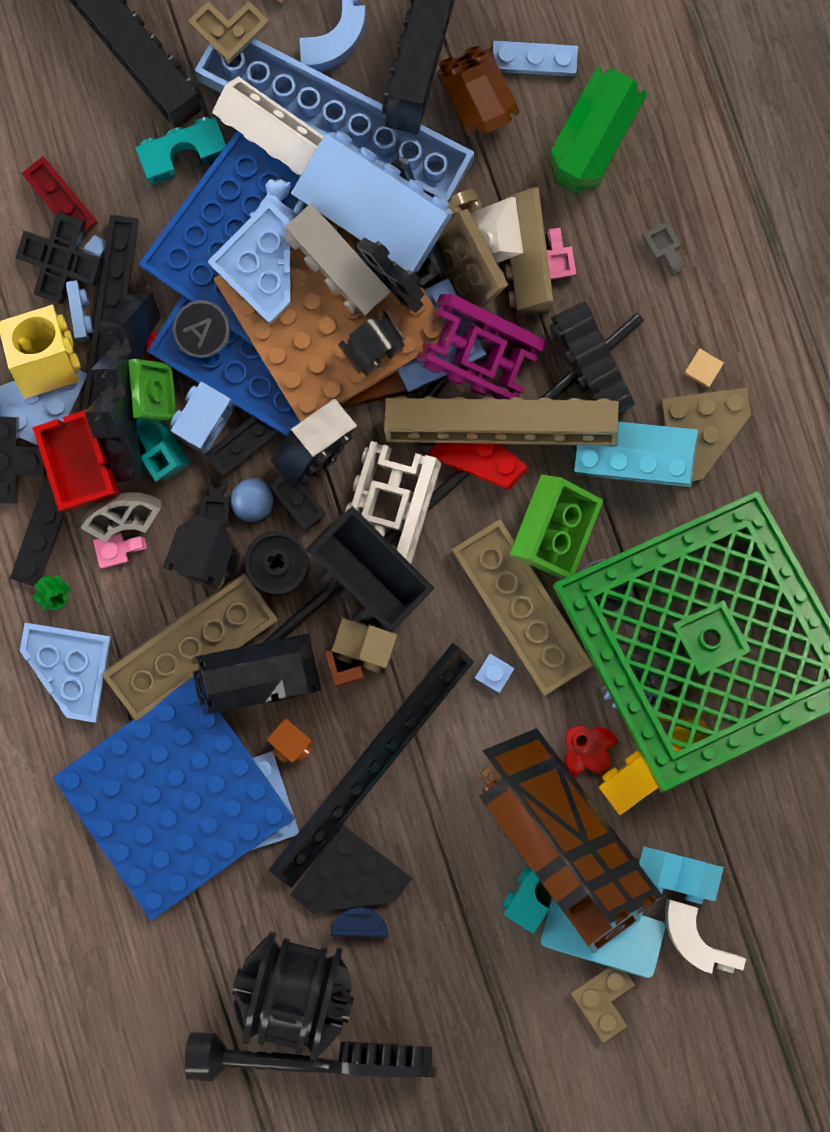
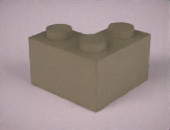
(364, 644)

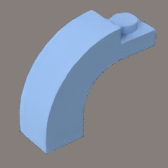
(338, 45)

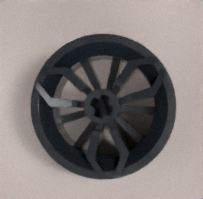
(292, 995)

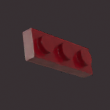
(56, 192)

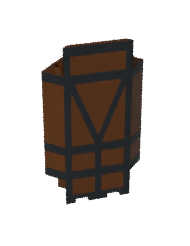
(566, 839)

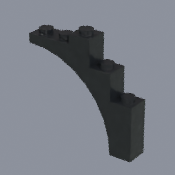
(111, 414)

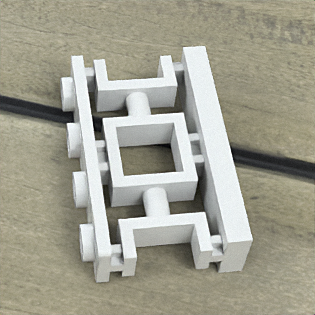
(409, 512)

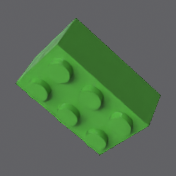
(556, 526)

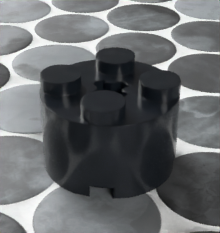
(372, 343)

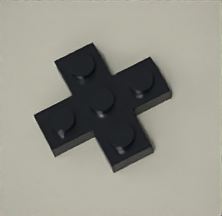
(59, 257)
(401, 283)
(15, 460)

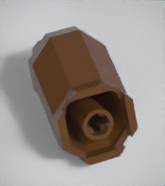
(477, 90)

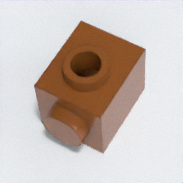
(290, 742)

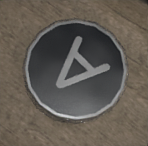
(201, 329)

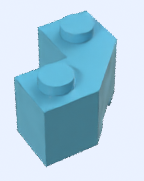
(682, 874)

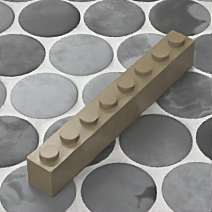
(501, 421)

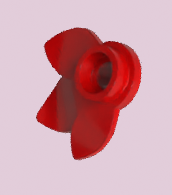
(591, 752)

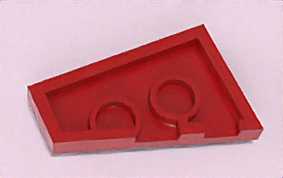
(486, 461)

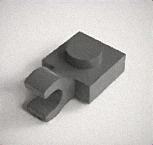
(663, 244)

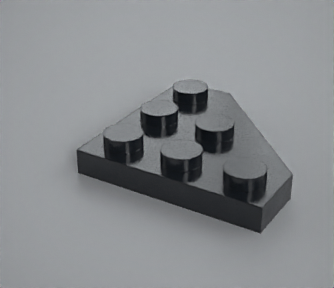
(350, 876)

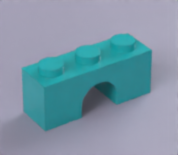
(159, 153)
(163, 452)
(523, 905)

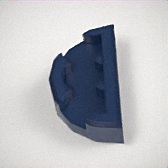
(359, 923)

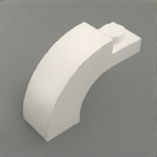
(682, 930)

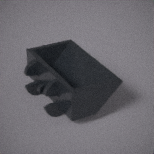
(368, 570)

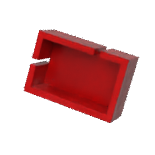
(75, 462)

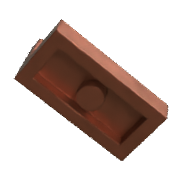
(345, 677)

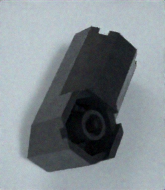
(203, 552)
(256, 674)

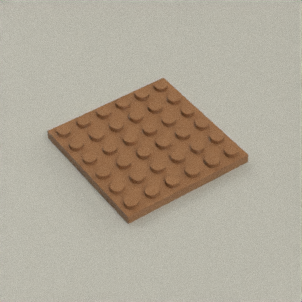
(304, 339)

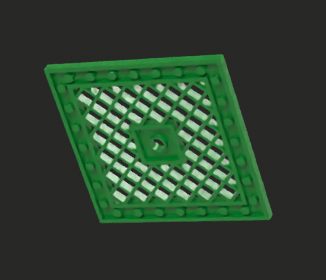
(642, 721)

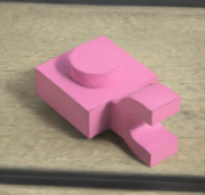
(559, 259)
(116, 549)

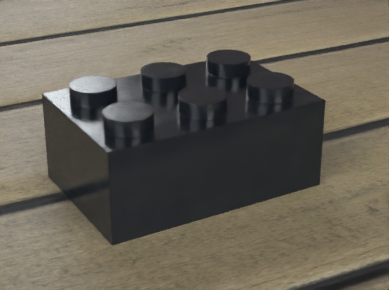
(314, 443)

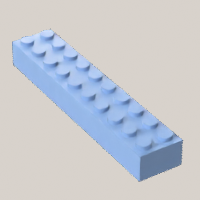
(335, 107)

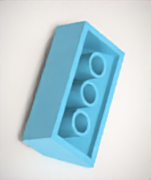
(642, 455)

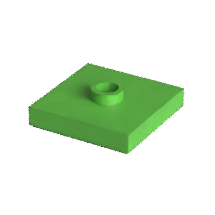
(152, 390)

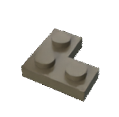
(231, 35)
(595, 1000)

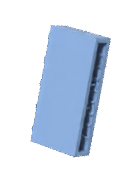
(372, 200)

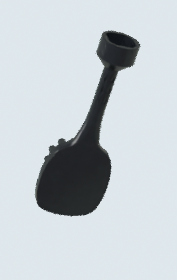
(208, 1056)

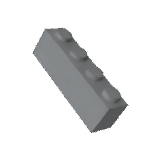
(335, 260)

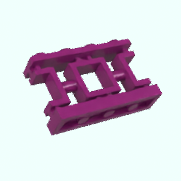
(489, 329)

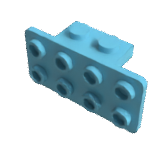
(631, 951)

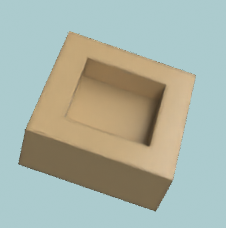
(703, 368)

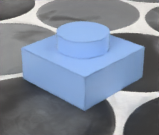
(494, 673)

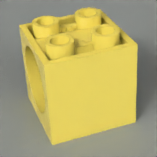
(31, 333)

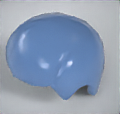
(252, 500)

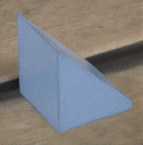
(96, 246)

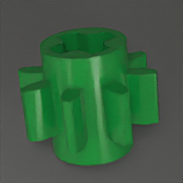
(51, 592)

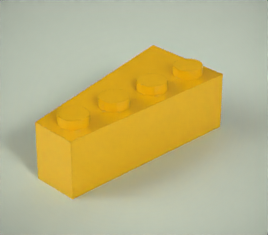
(634, 780)

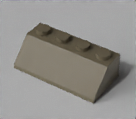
(530, 270)

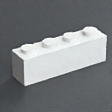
(267, 124)

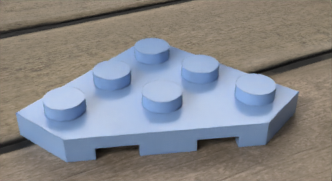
(259, 262)
(39, 408)
(68, 667)

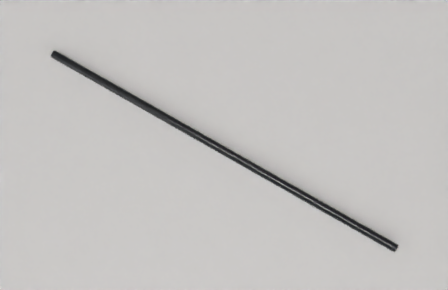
(444, 489)

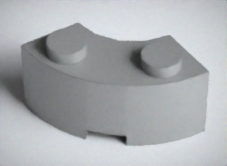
(121, 513)

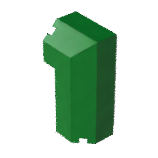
(595, 130)

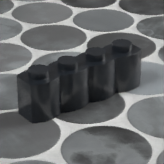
(590, 356)

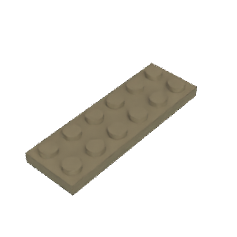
(522, 608)
(165, 660)

